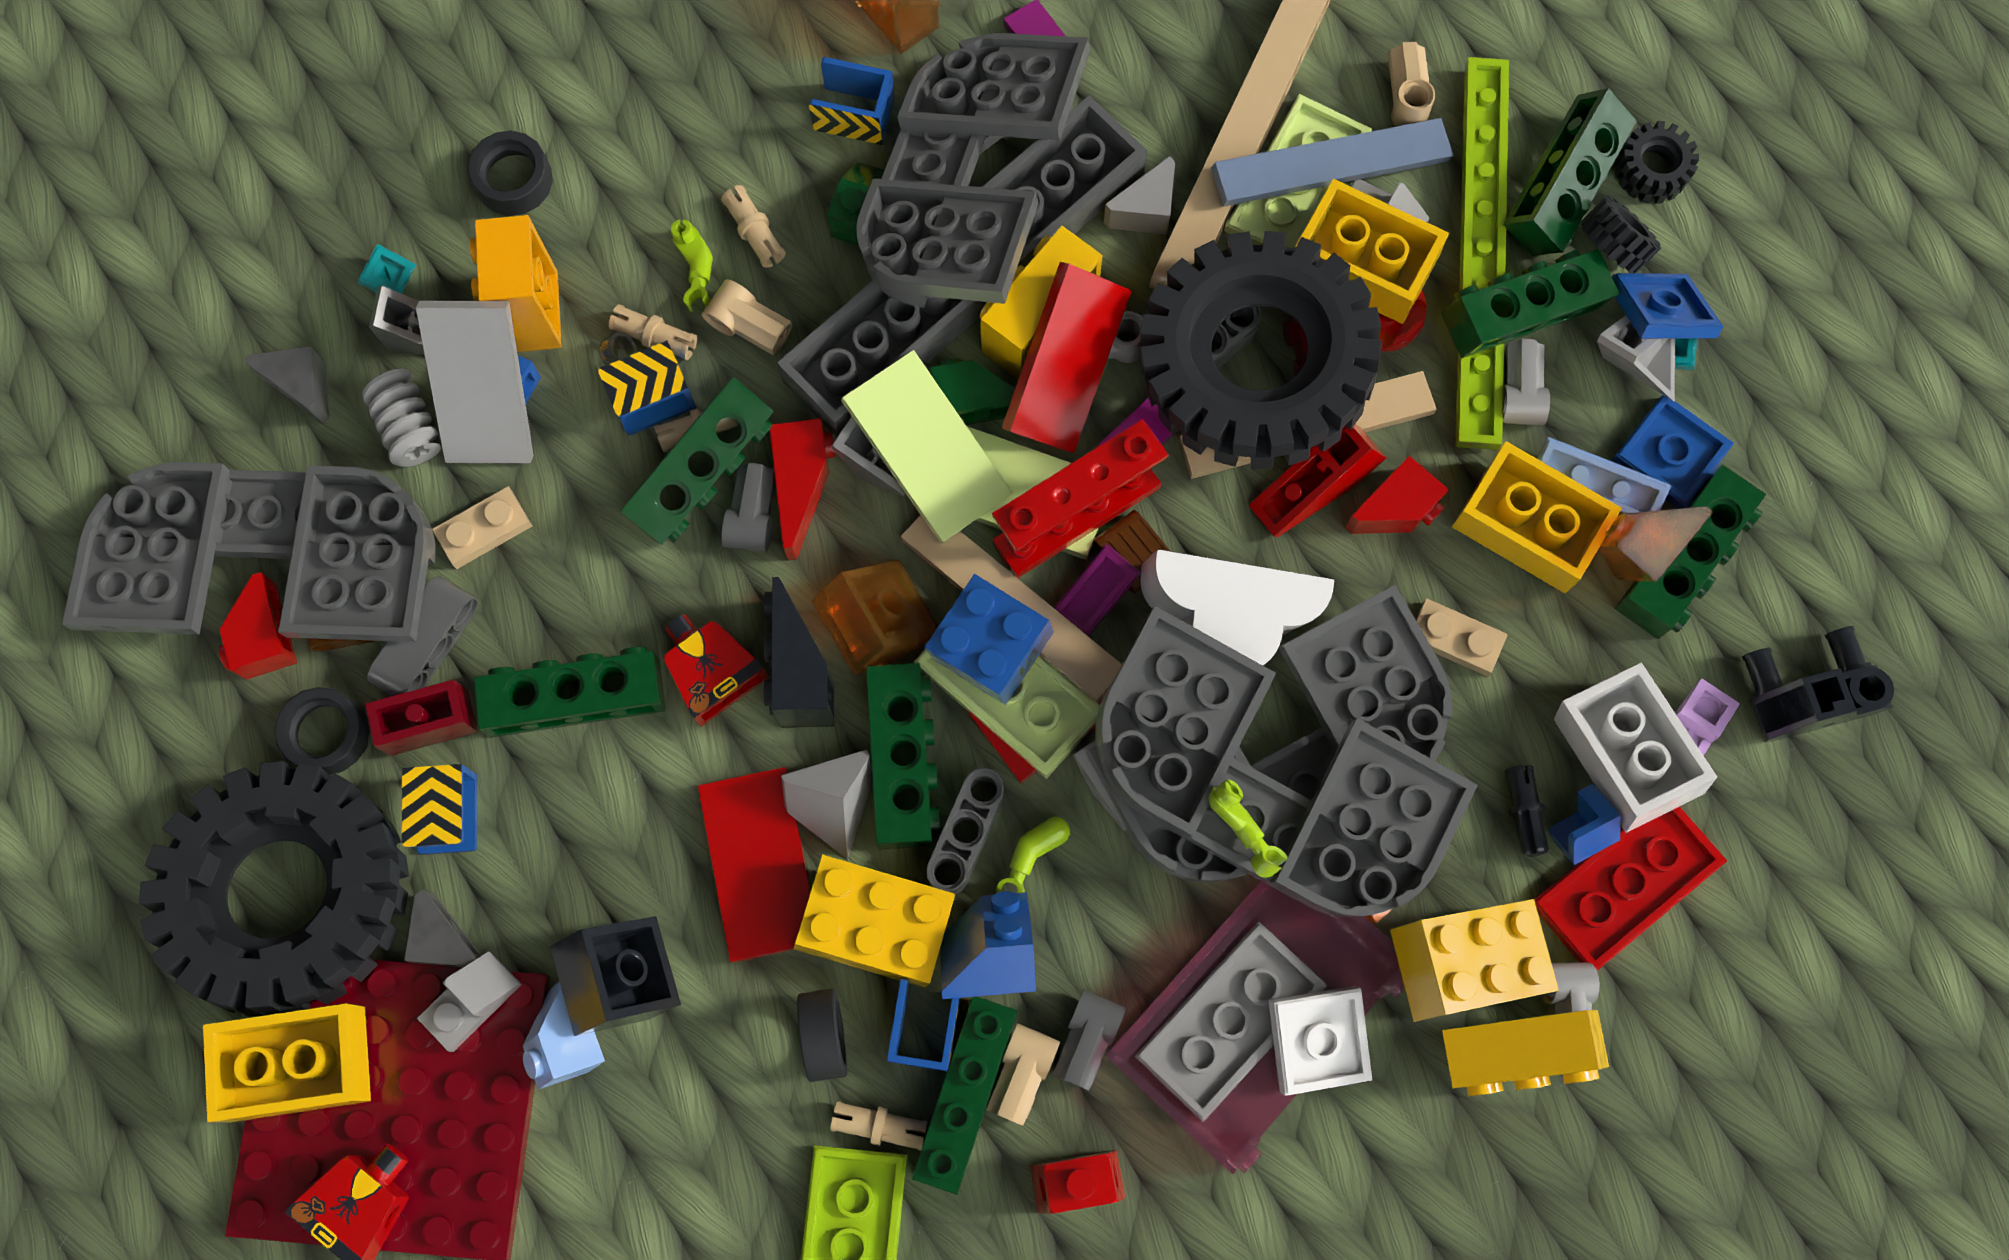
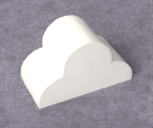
(1234, 601)

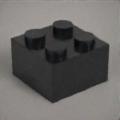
(615, 975)

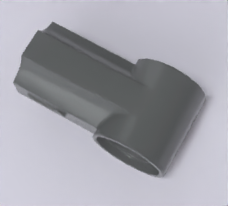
(749, 519)
(1092, 1029)

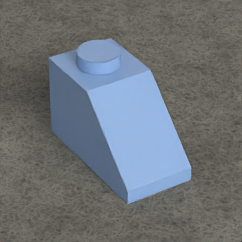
(551, 1048)

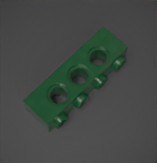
(1570, 173)
(1528, 302)
(731, 402)
(1736, 505)
(886, 688)
(500, 689)
(965, 1095)

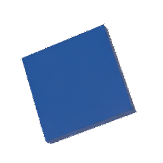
(1666, 306)
(1674, 449)

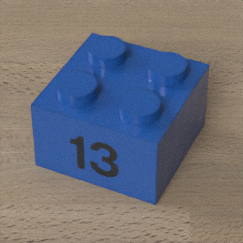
(990, 639)

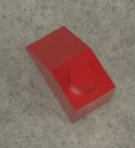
(1401, 502)
(252, 632)

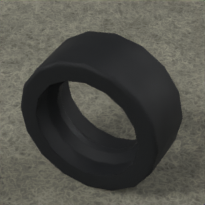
(508, 144)
(304, 703)
(821, 1035)

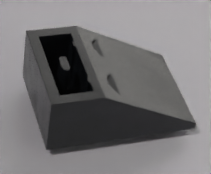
(800, 682)

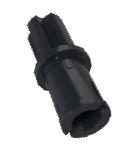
(1527, 810)

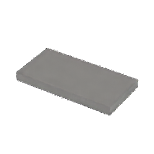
(475, 381)
(1226, 1022)

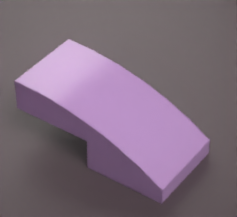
(1706, 713)

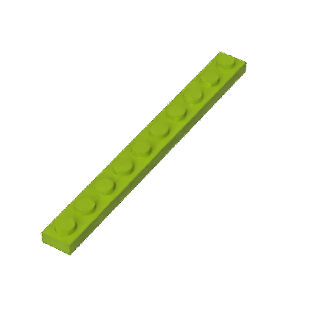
(1483, 242)

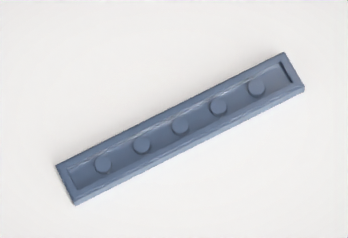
(1339, 158)

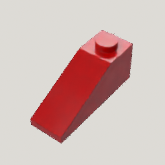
(801, 473)
(1317, 481)

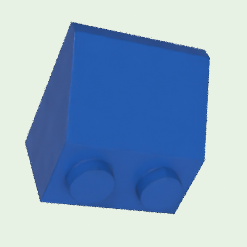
(989, 949)

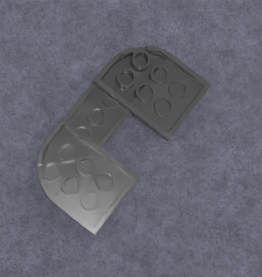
(922, 221)
(349, 532)
(1354, 666)
(1173, 736)

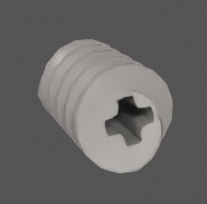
(400, 418)

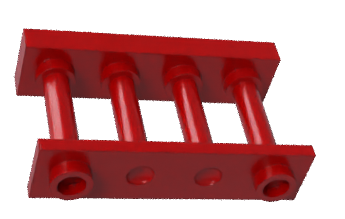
(1078, 499)

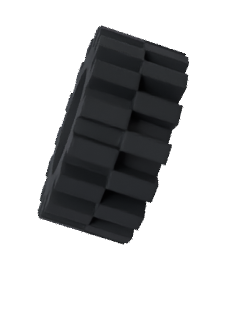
(1665, 143)
(1620, 235)

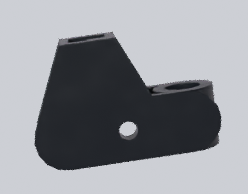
(1819, 698)

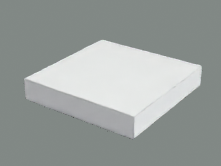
(1320, 1040)

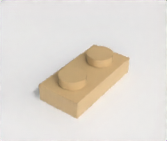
(482, 527)
(1460, 637)

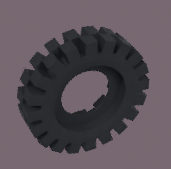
(1275, 421)
(193, 878)

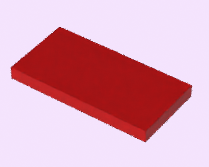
(1066, 357)
(756, 863)
(1627, 886)

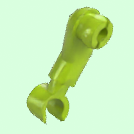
(698, 257)
(1225, 802)
(1032, 845)

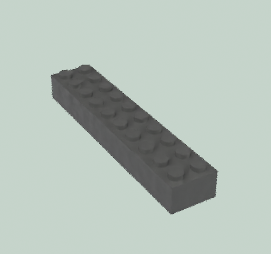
(874, 330)

